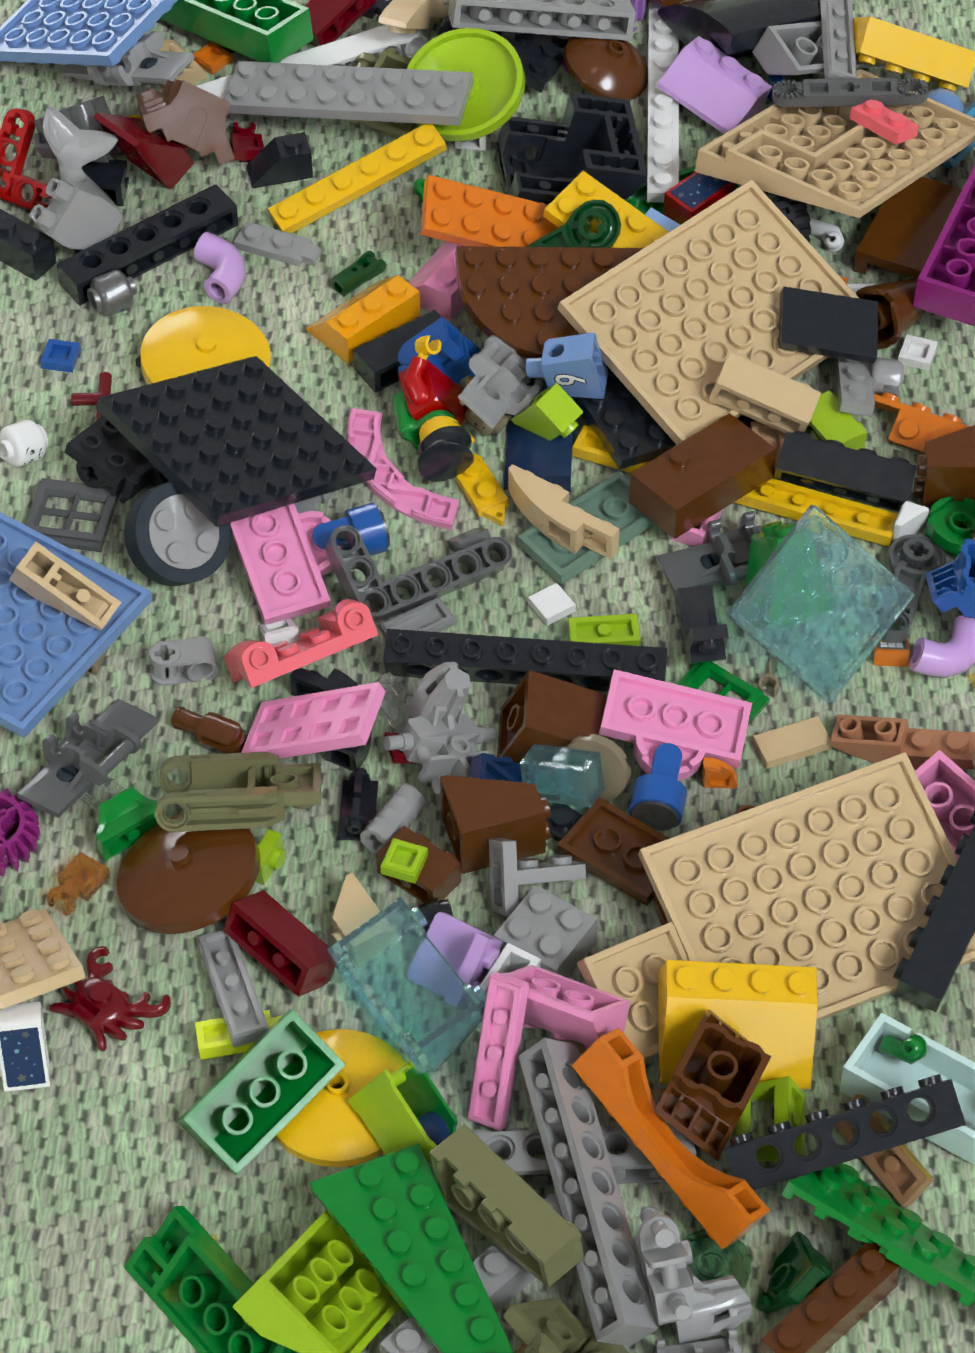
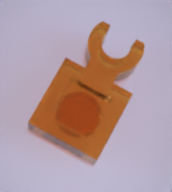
(79, 879)

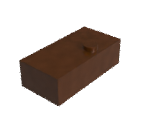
(702, 475)

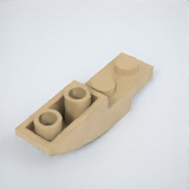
(410, 15)
(549, 511)

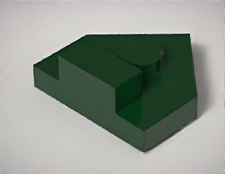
(793, 1274)

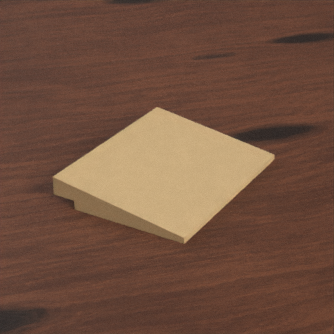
(832, 159)

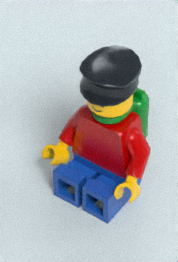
(429, 405)

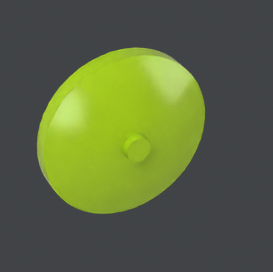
(496, 76)

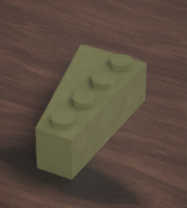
(504, 1207)

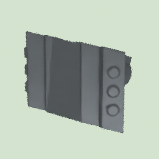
(82, 117)

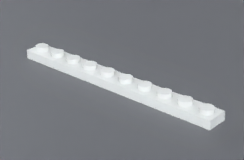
(662, 110)

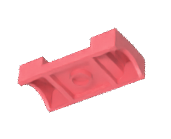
(340, 629)

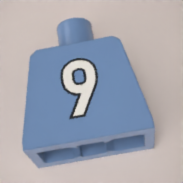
(572, 363)

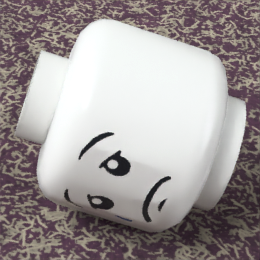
(23, 443)

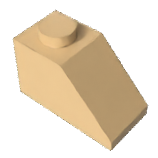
(352, 908)

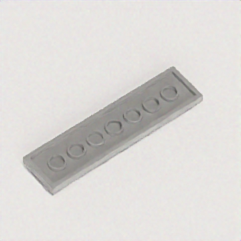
(349, 92)

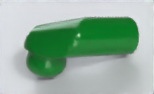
(907, 1050)

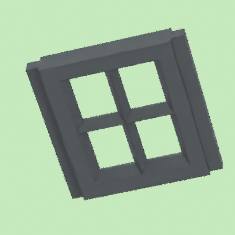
(75, 491)

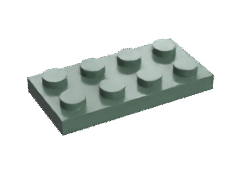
(605, 501)

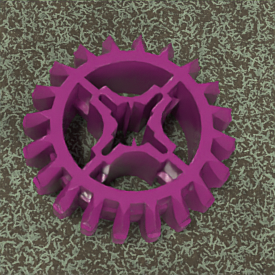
(20, 816)

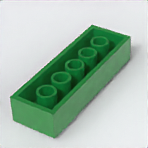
(251, 27)

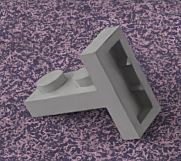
(509, 872)

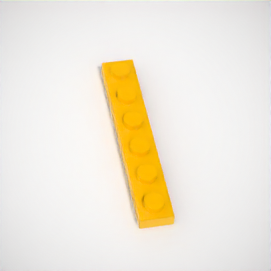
(357, 178)

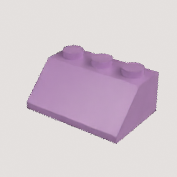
(714, 86)

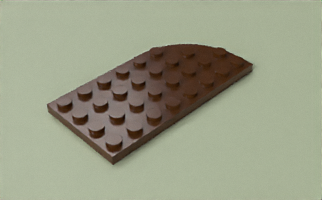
(519, 289)

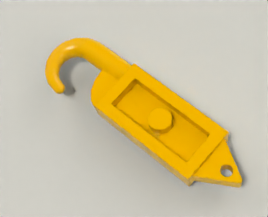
(483, 490)

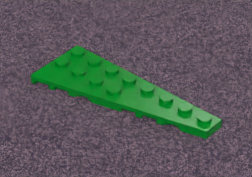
(898, 1231)
(412, 1243)

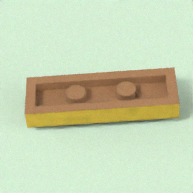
(894, 1166)

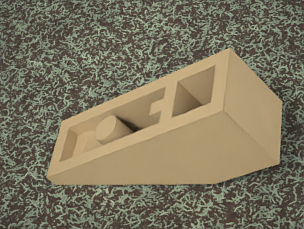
(63, 587)

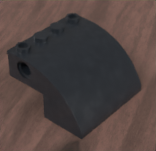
(594, 137)

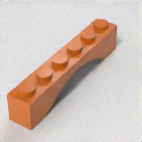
(718, 1201)

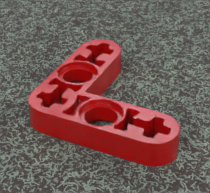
(14, 179)

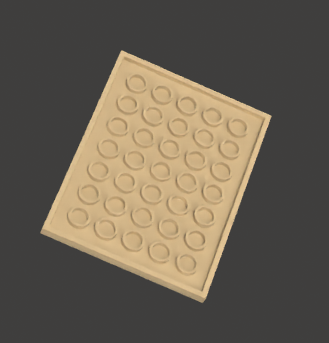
(693, 299)
(812, 882)

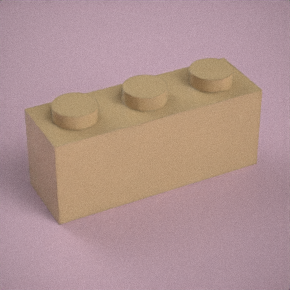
(764, 394)

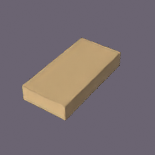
(792, 742)

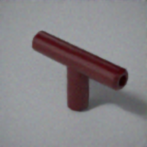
(91, 399)

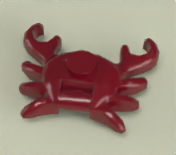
(105, 1006)

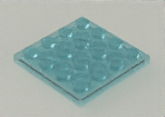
(820, 604)

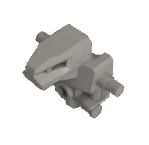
(438, 730)
(676, 1295)

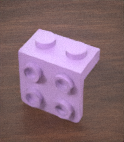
(464, 947)

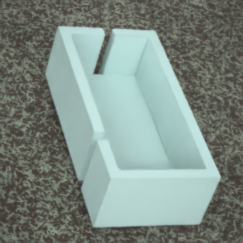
(872, 1072)

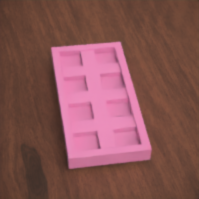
(315, 721)

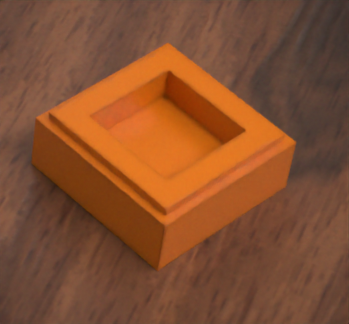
(213, 57)

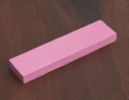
(498, 1051)

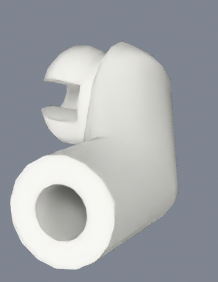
(829, 233)

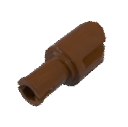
(211, 730)

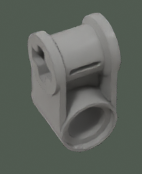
(187, 661)

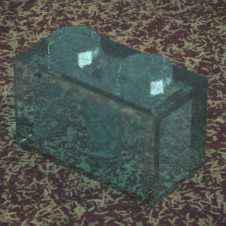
(564, 774)

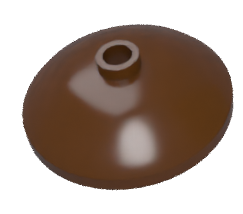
(607, 67)

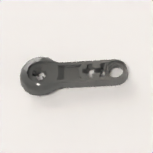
(911, 572)

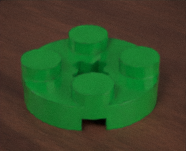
(942, 522)

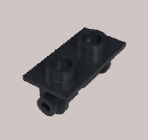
(357, 804)

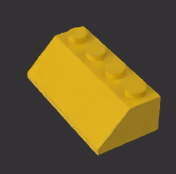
(913, 53)

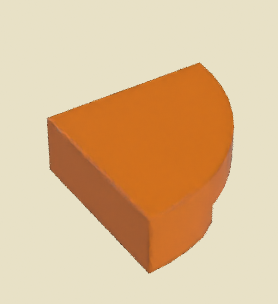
(718, 774)

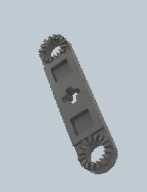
(849, 92)

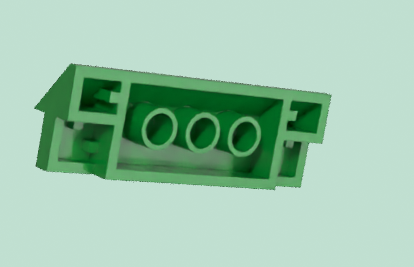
(208, 1286)

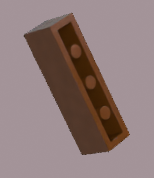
(835, 1304)

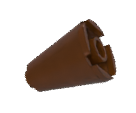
(894, 309)

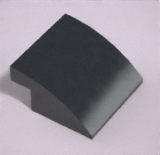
(735, 24)

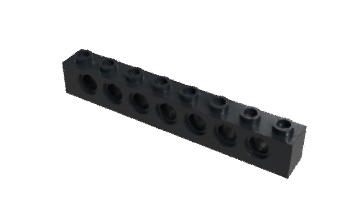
(510, 658)

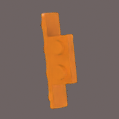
(916, 423)

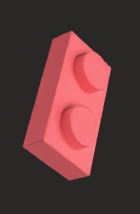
(884, 122)

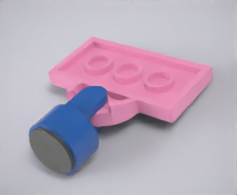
(288, 555)
(670, 737)

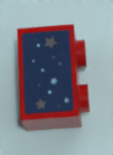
(694, 196)

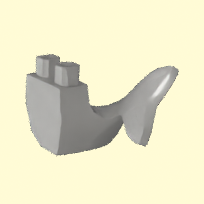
(79, 208)

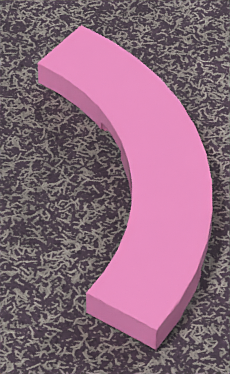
(389, 482)

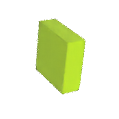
(404, 860)

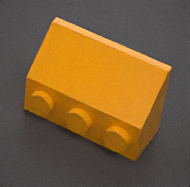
(367, 316)

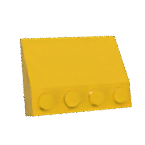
(759, 1001)

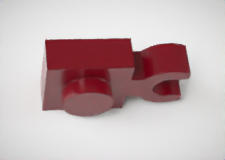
(245, 142)

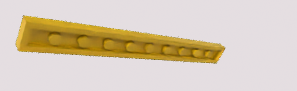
(777, 497)

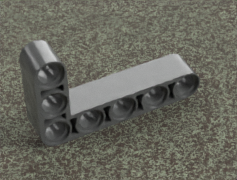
(413, 581)

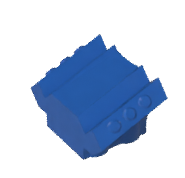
(955, 582)

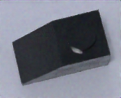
(281, 161)

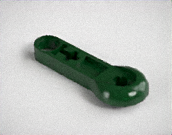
(575, 230)

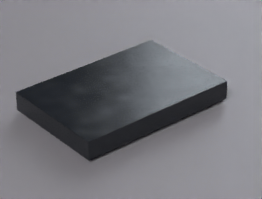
(828, 324)

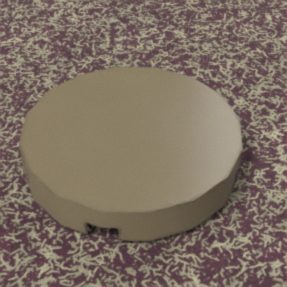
(614, 767)

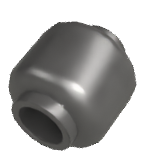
(111, 293)

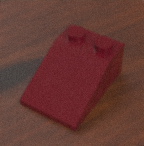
(148, 151)

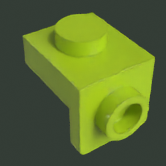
(271, 855)

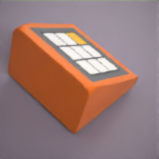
(891, 654)

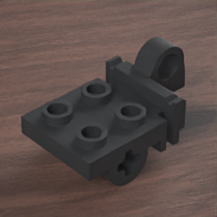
(110, 458)

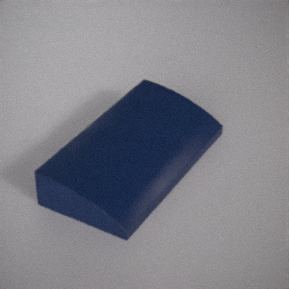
(542, 457)

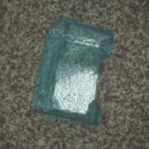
(408, 986)

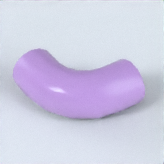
(227, 265)
(946, 658)

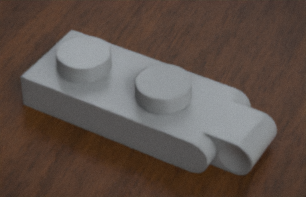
(276, 245)

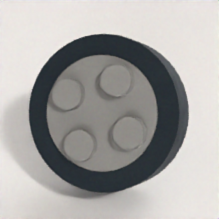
(173, 539)

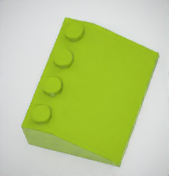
(319, 1295)

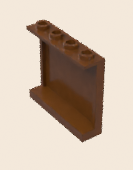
(907, 228)

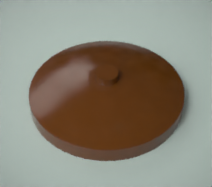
(186, 877)

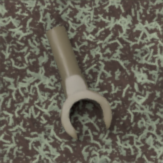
(770, 678)

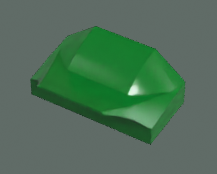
(123, 822)

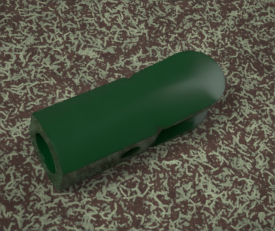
(358, 273)

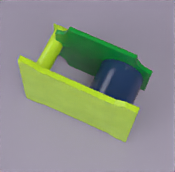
(404, 1111)

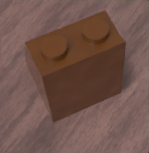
(947, 468)
(547, 714)
(492, 809)

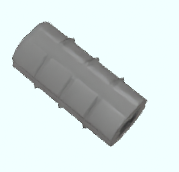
(396, 813)

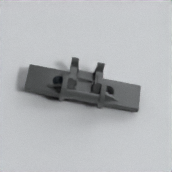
(716, 562)
(75, 760)

